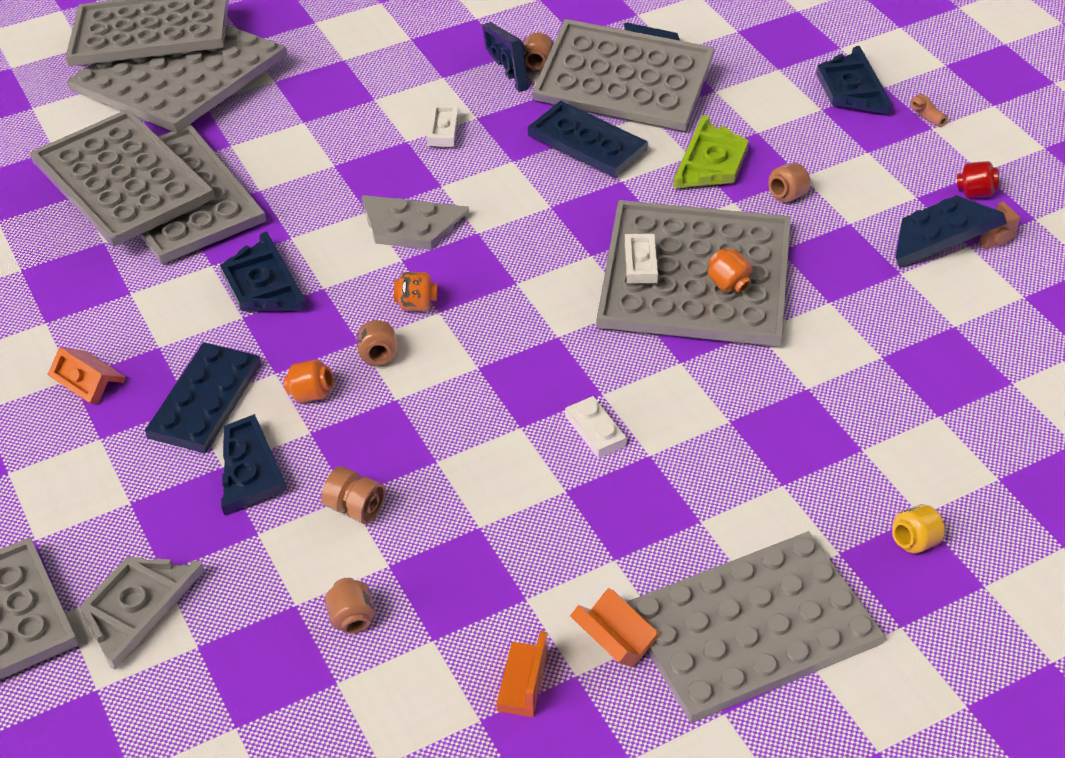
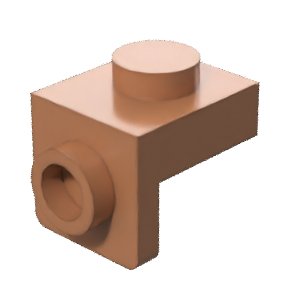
(1003, 233)

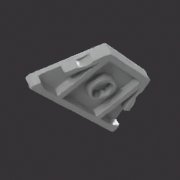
(410, 221)
(134, 601)

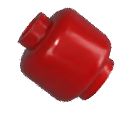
(978, 180)

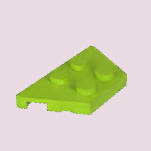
(711, 157)

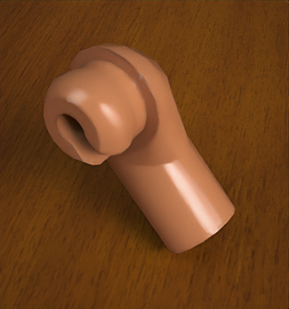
(926, 109)

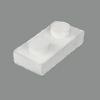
(442, 125)
(640, 258)
(595, 427)

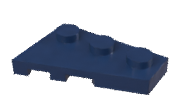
(506, 50)
(248, 466)

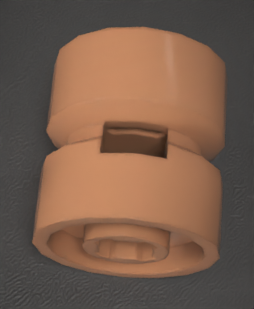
(350, 492)

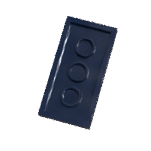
(587, 138)
(203, 397)

